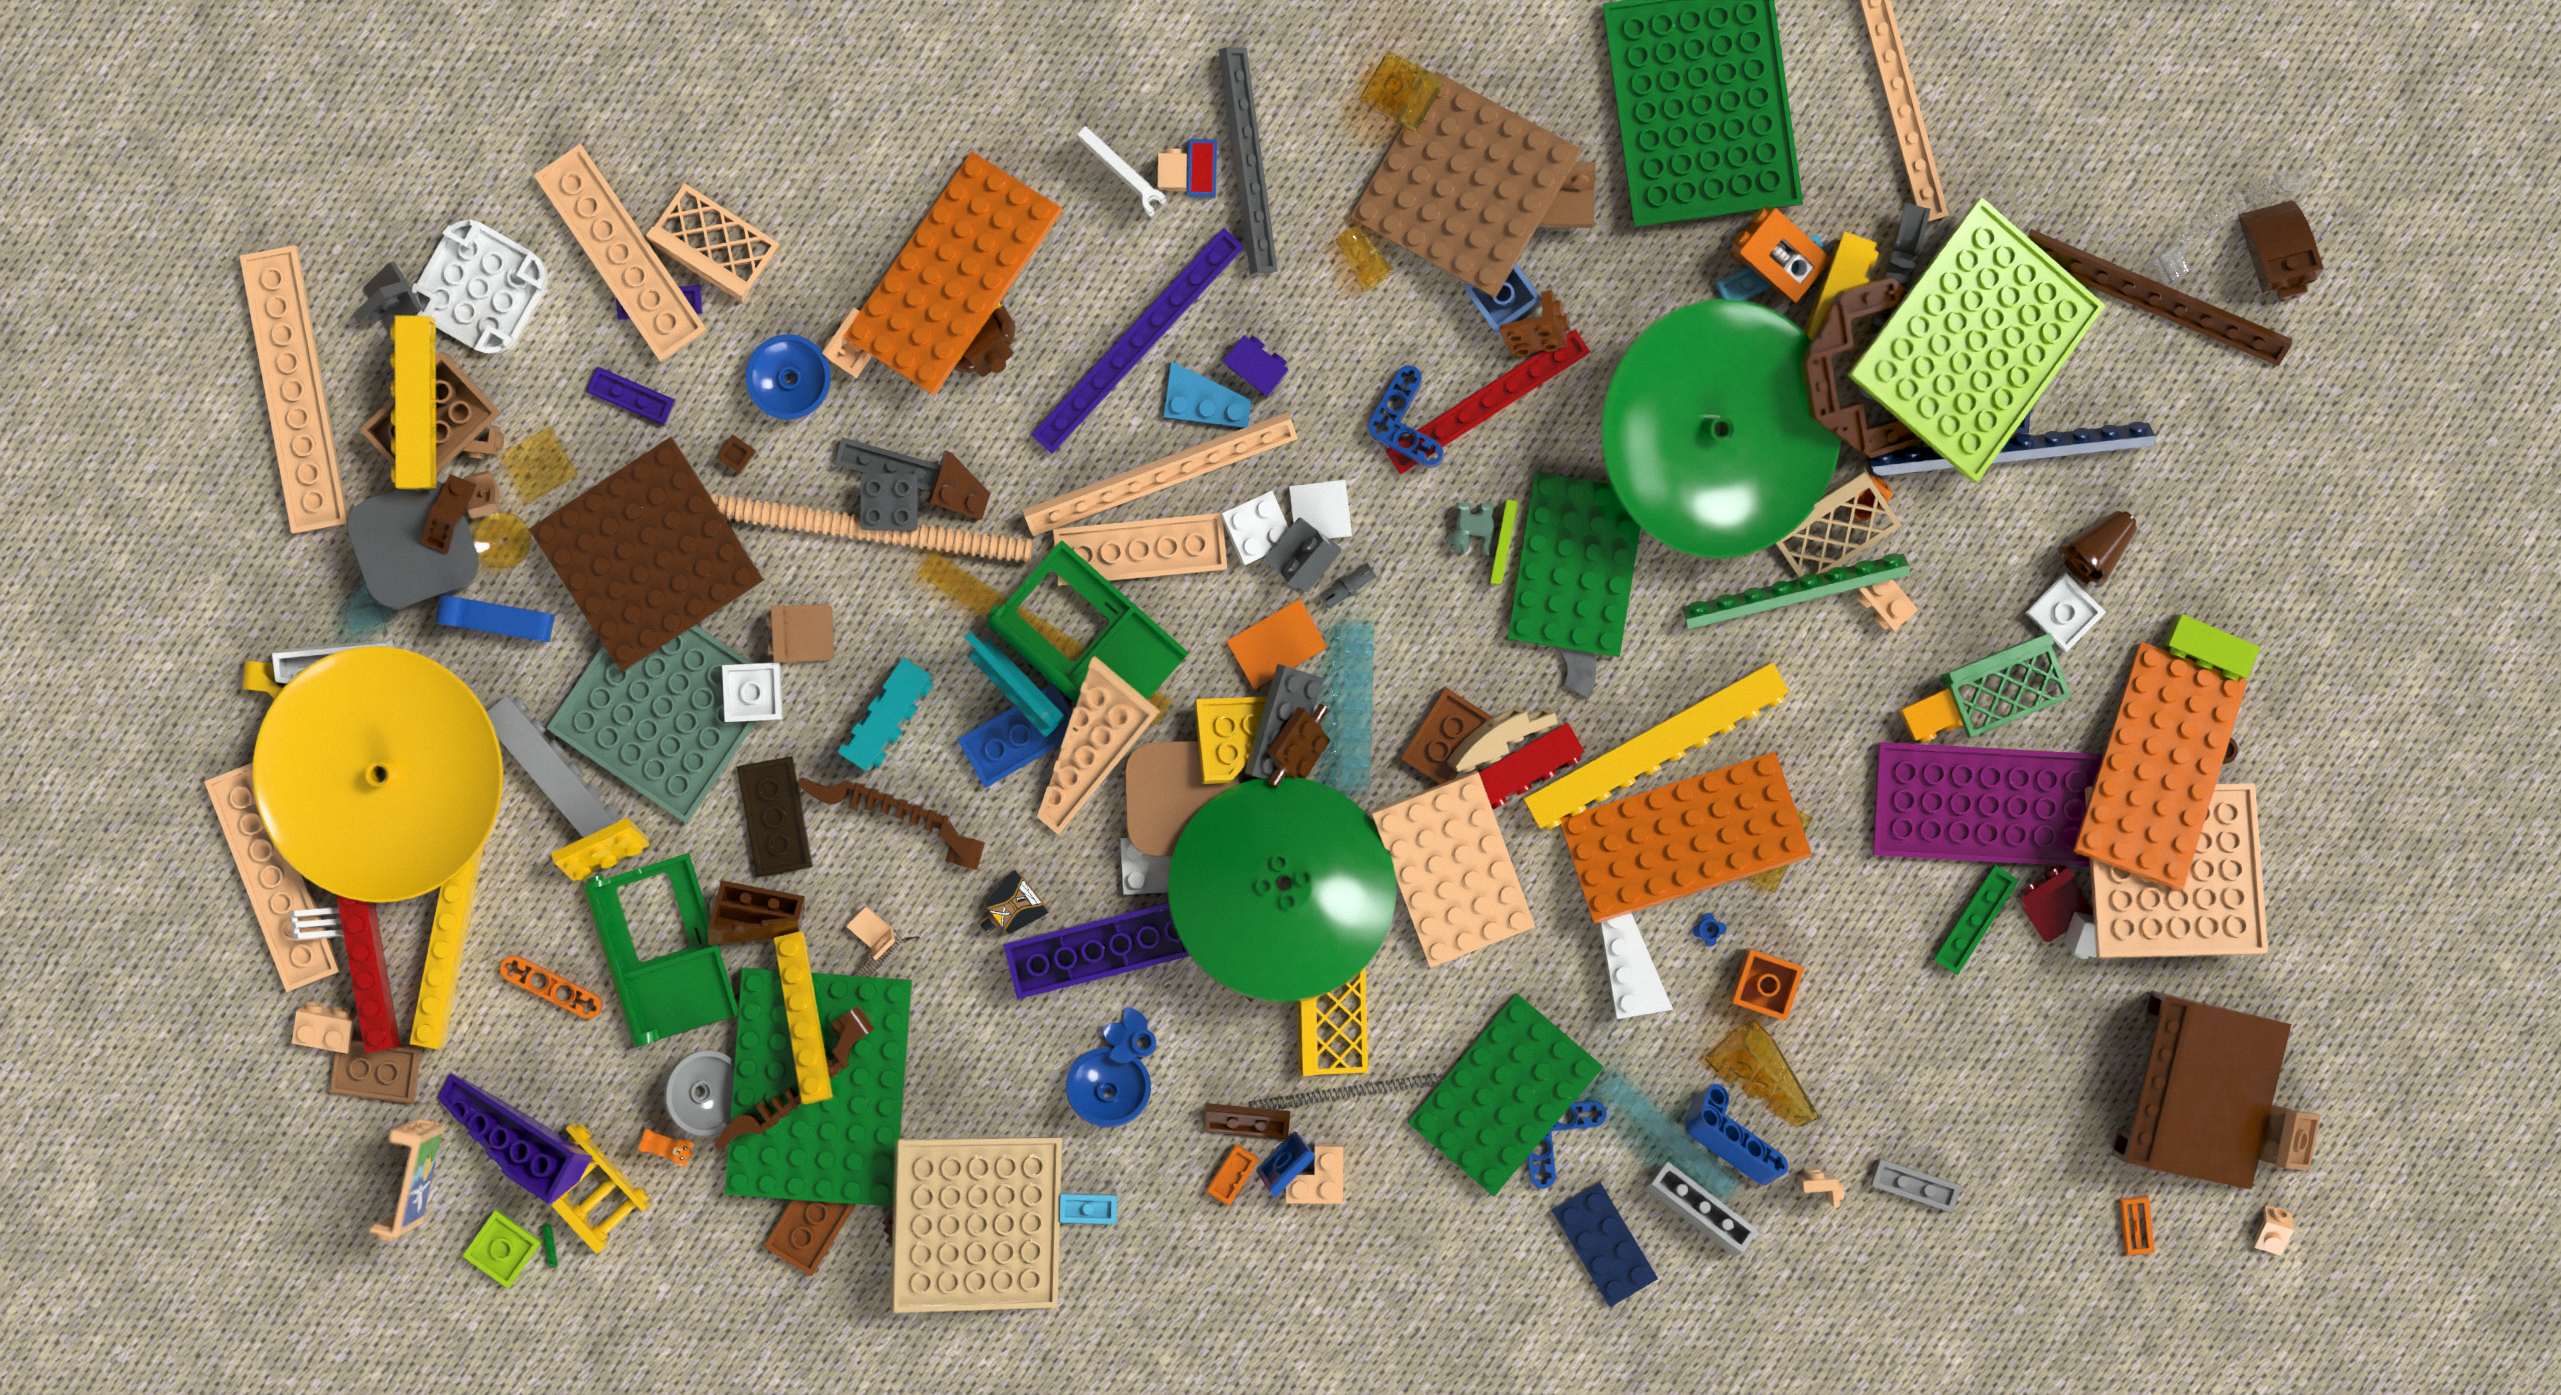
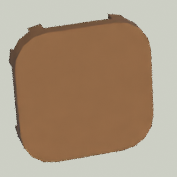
(1165, 794)

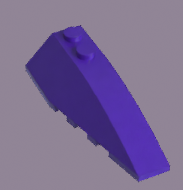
(518, 1143)

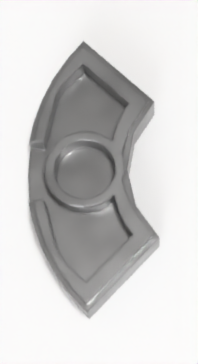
(1580, 671)

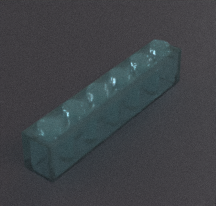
(1354, 705)
(1669, 1134)

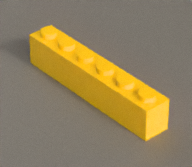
(414, 402)

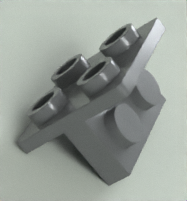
(388, 298)
(889, 502)
(1302, 555)

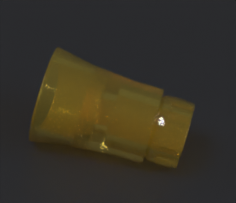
(1363, 258)

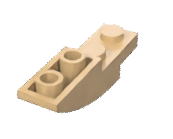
(1491, 738)

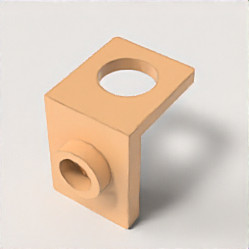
(872, 931)

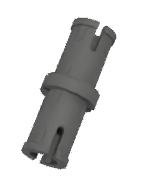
(1348, 585)

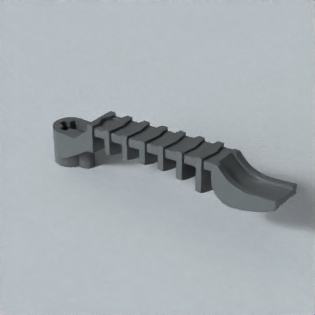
(1904, 249)

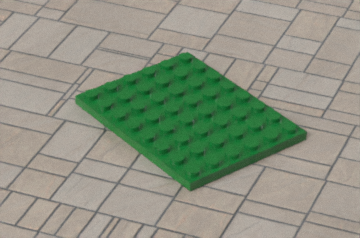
(1701, 108)
(832, 1146)

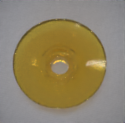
(488, 539)

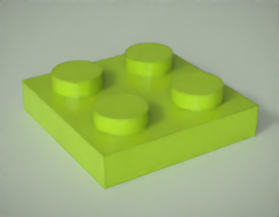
(502, 1248)

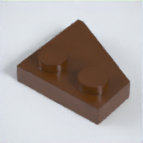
(958, 488)

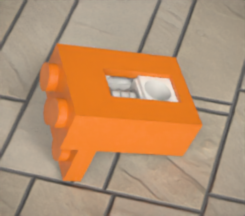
(1762, 238)

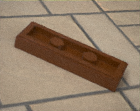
(1246, 1121)

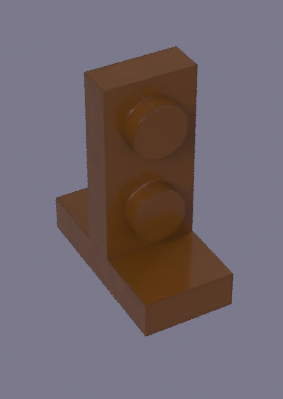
(447, 513)

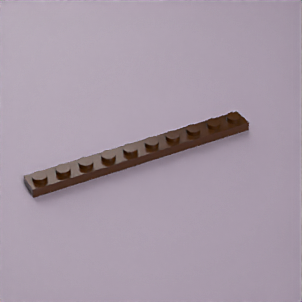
(2165, 301)

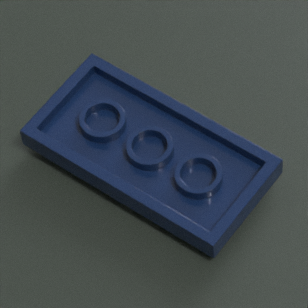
(1604, 1244)

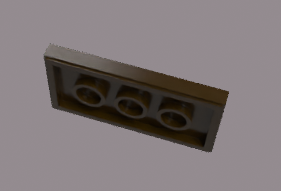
(774, 816)

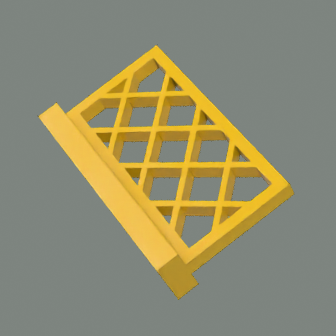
(1307, 1033)

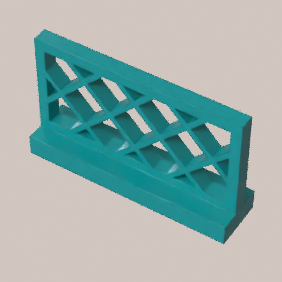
(1015, 685)

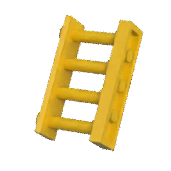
(577, 1214)

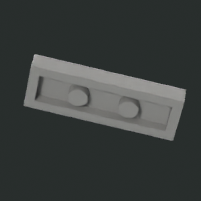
(1915, 1185)

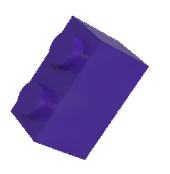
(1256, 365)

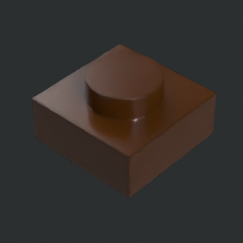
(736, 454)

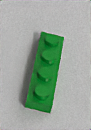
(1975, 919)

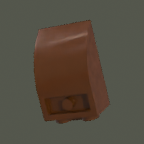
(2282, 249)

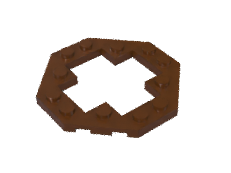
(1834, 337)

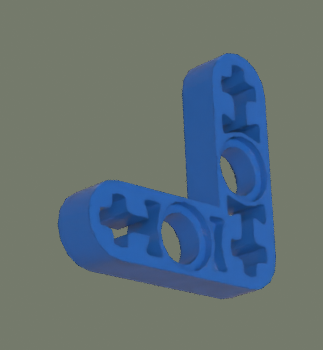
(1396, 428)
(1587, 1122)

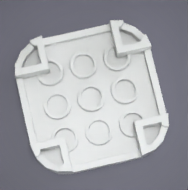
(480, 286)

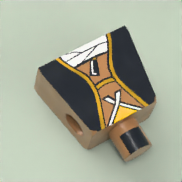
(1013, 905)

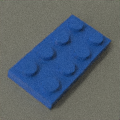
(1012, 740)

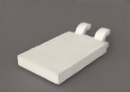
(1122, 170)

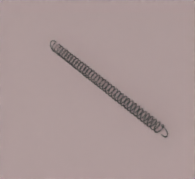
(1359, 1093)

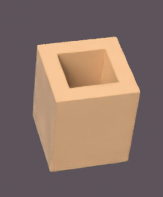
(1172, 170)

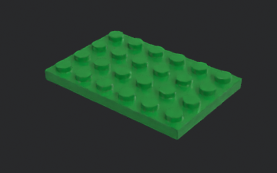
(1574, 567)
(1505, 1094)

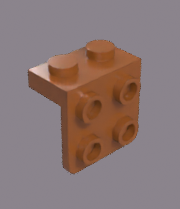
(1539, 333)

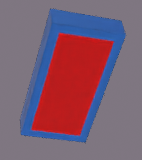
(1202, 168)

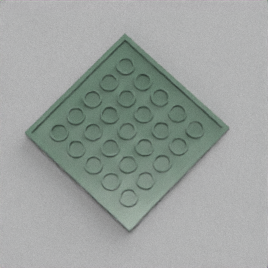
(658, 720)

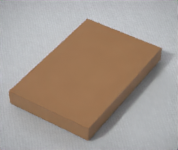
(377, 1075)

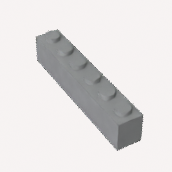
(549, 768)

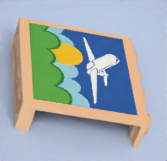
(425, 1140)

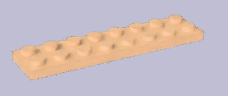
(620, 252)
(270, 882)

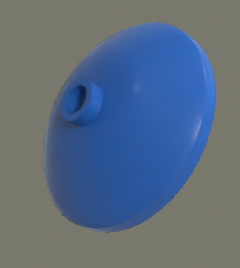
(768, 372)
(1097, 1074)

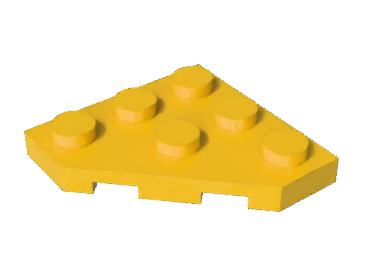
(1226, 735)

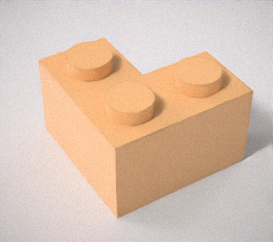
(1324, 1183)

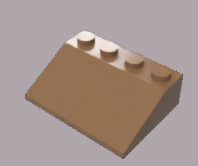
(460, 415)

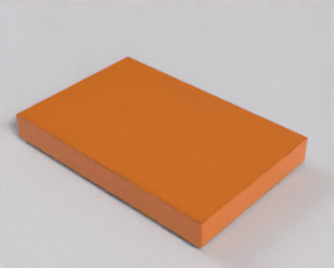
(1279, 639)

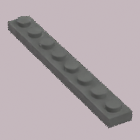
(1248, 160)

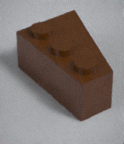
(753, 914)

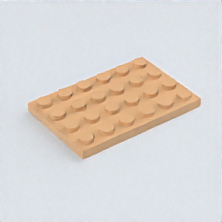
(1453, 869)

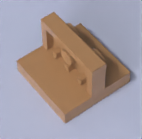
(2290, 1138)

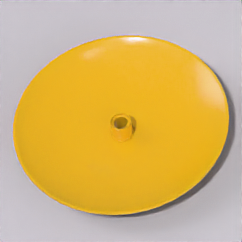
(322, 783)

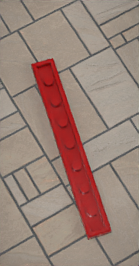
(1493, 398)

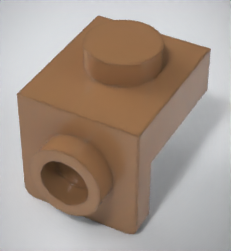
(477, 449)
(486, 495)

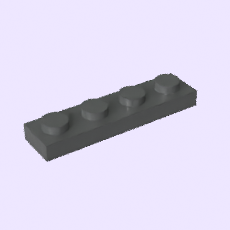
(873, 459)

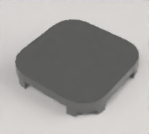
(390, 553)

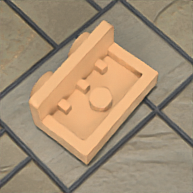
(844, 353)
(324, 1027)
(1816, 1181)

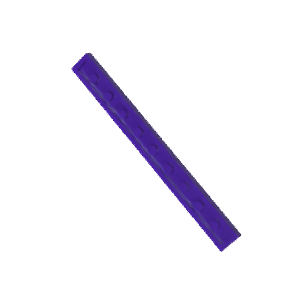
(1138, 341)

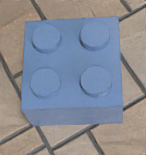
(1512, 304)

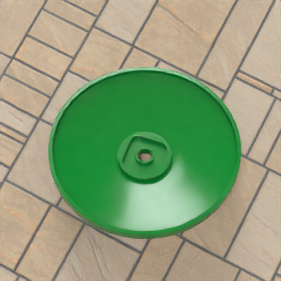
(1270, 939)

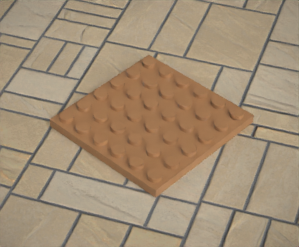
(1467, 186)

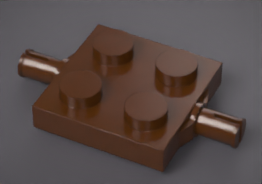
(1298, 745)

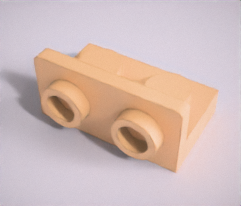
(1887, 602)

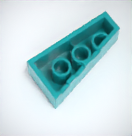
(887, 715)

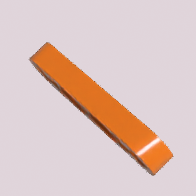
(553, 982)

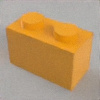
(1931, 715)

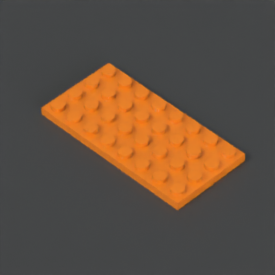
(953, 273)
(2160, 767)
(1685, 837)

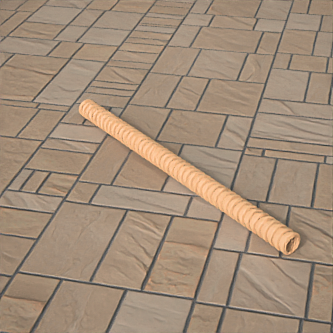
(850, 525)

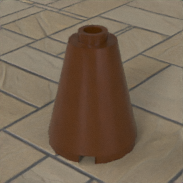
(2098, 549)

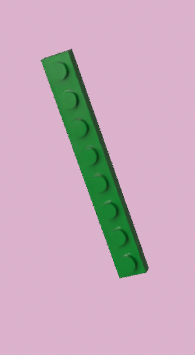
(1802, 589)

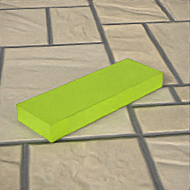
(1503, 542)

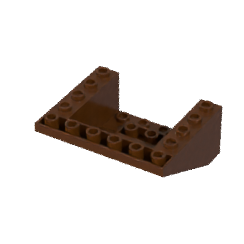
(2204, 1091)

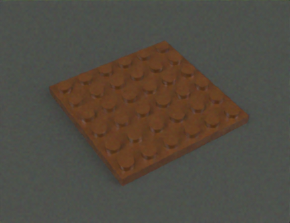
(646, 554)

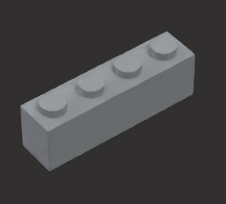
(1701, 1209)

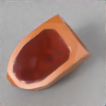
(1867, 498)

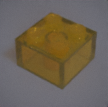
(1401, 91)

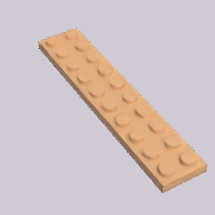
(294, 389)

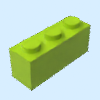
(2211, 647)

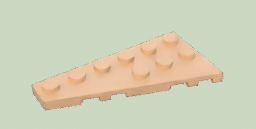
(1098, 736)

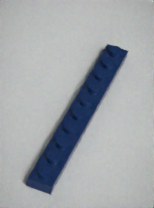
(2024, 448)

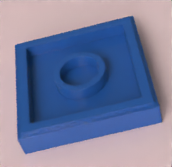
(1285, 1163)

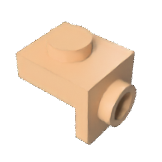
(2274, 1230)

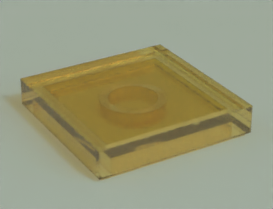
(540, 464)

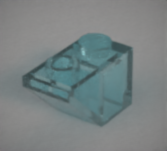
(365, 614)

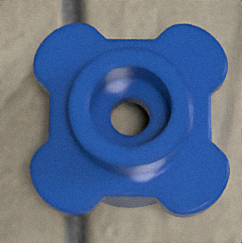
(1709, 937)

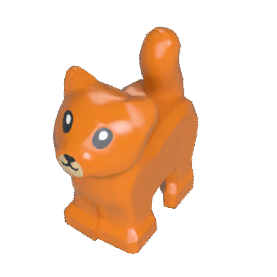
(676, 1150)

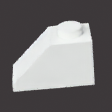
(2081, 936)

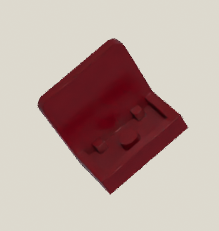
(2052, 902)

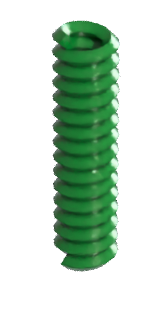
(549, 1245)

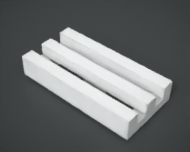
(294, 915)

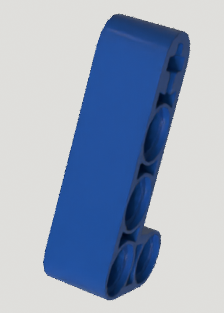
(494, 618)
(1730, 1140)

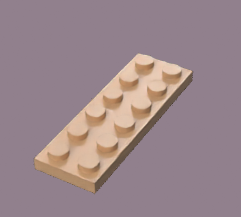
(1149, 546)

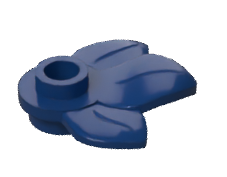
(1125, 1037)

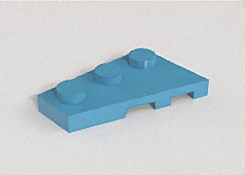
(1204, 401)

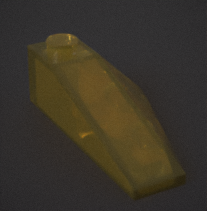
(1758, 1064)

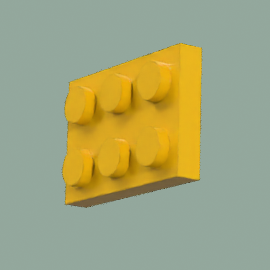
(600, 849)

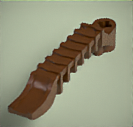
(962, 849)
(850, 1029)

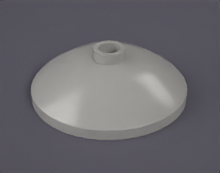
(709, 1110)

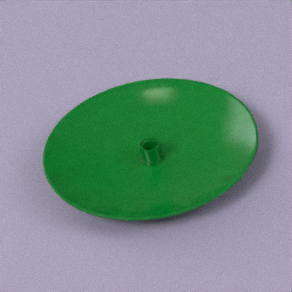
(1659, 439)

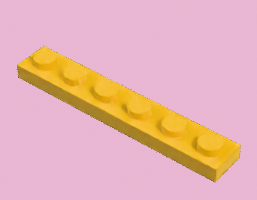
(803, 1017)

